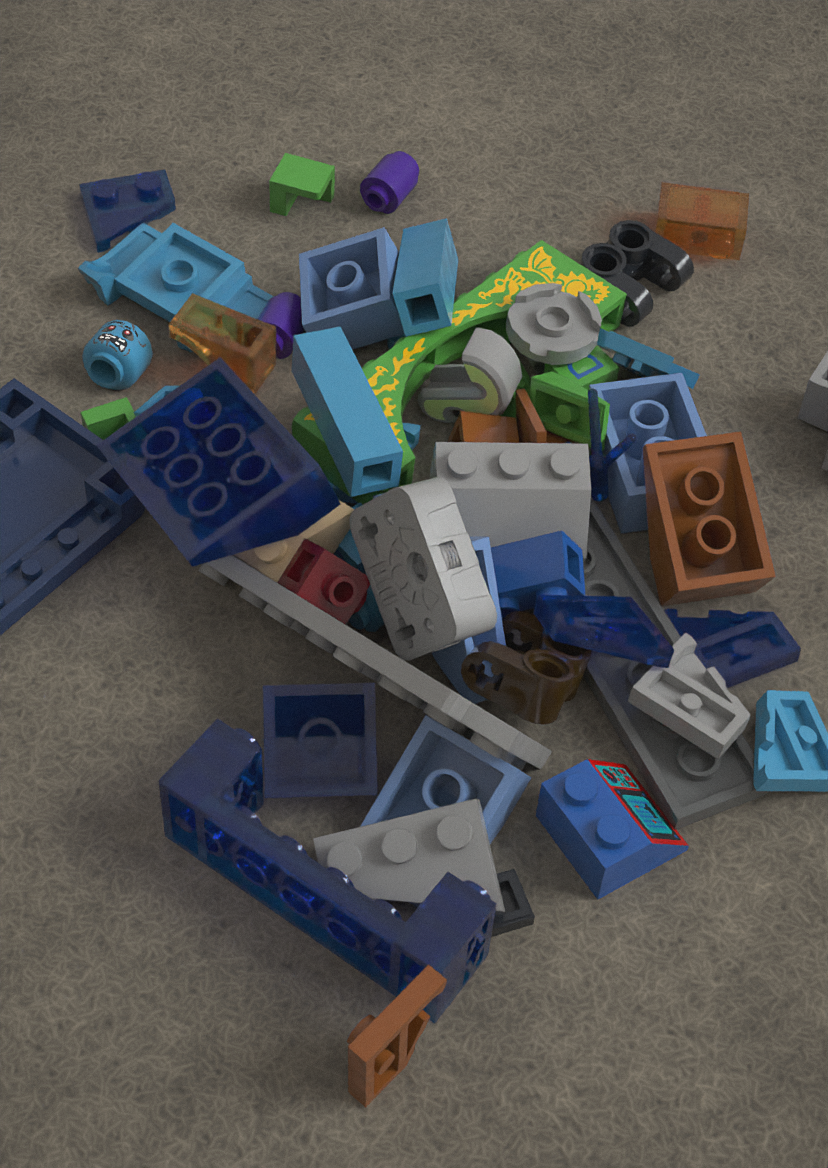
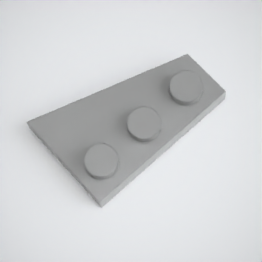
(413, 852)

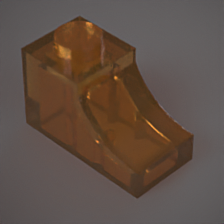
(218, 332)

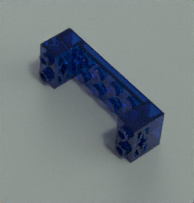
(211, 814)

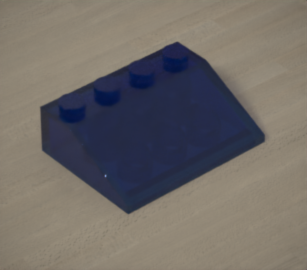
(219, 469)

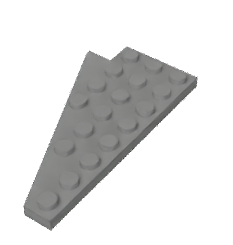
(380, 665)

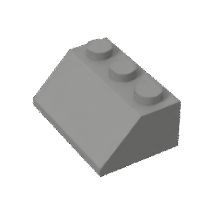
(518, 488)

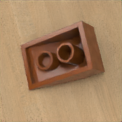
(704, 520)

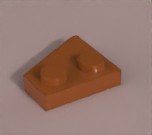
(384, 1044)

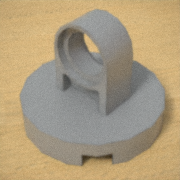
(553, 325)

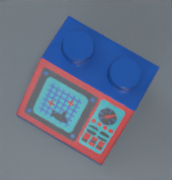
(606, 824)

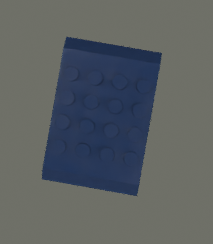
(55, 500)

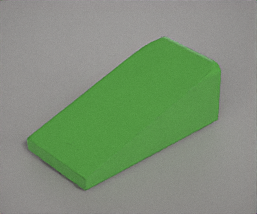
(565, 407)

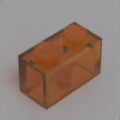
(703, 220)

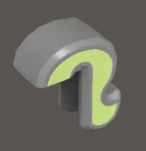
(478, 385)

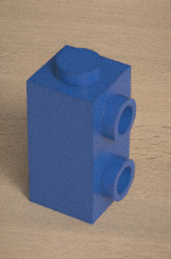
(537, 567)

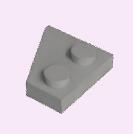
(691, 700)

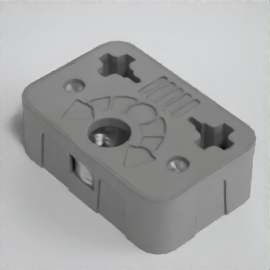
(422, 568)

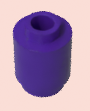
(390, 182)
(286, 315)

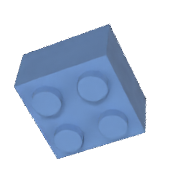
(352, 288)

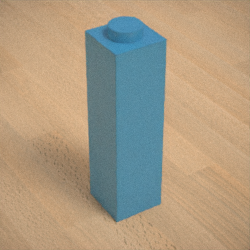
(426, 277)
(346, 411)

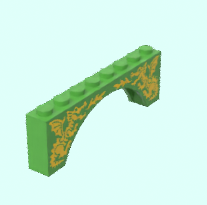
(411, 359)

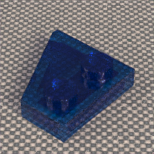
(125, 203)
(604, 625)
(739, 643)

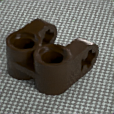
(530, 677)

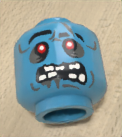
(117, 355)

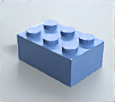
(655, 412)

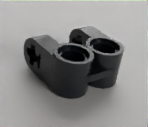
(636, 254)

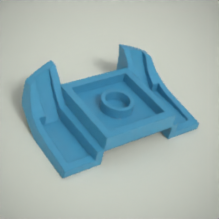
(167, 268)

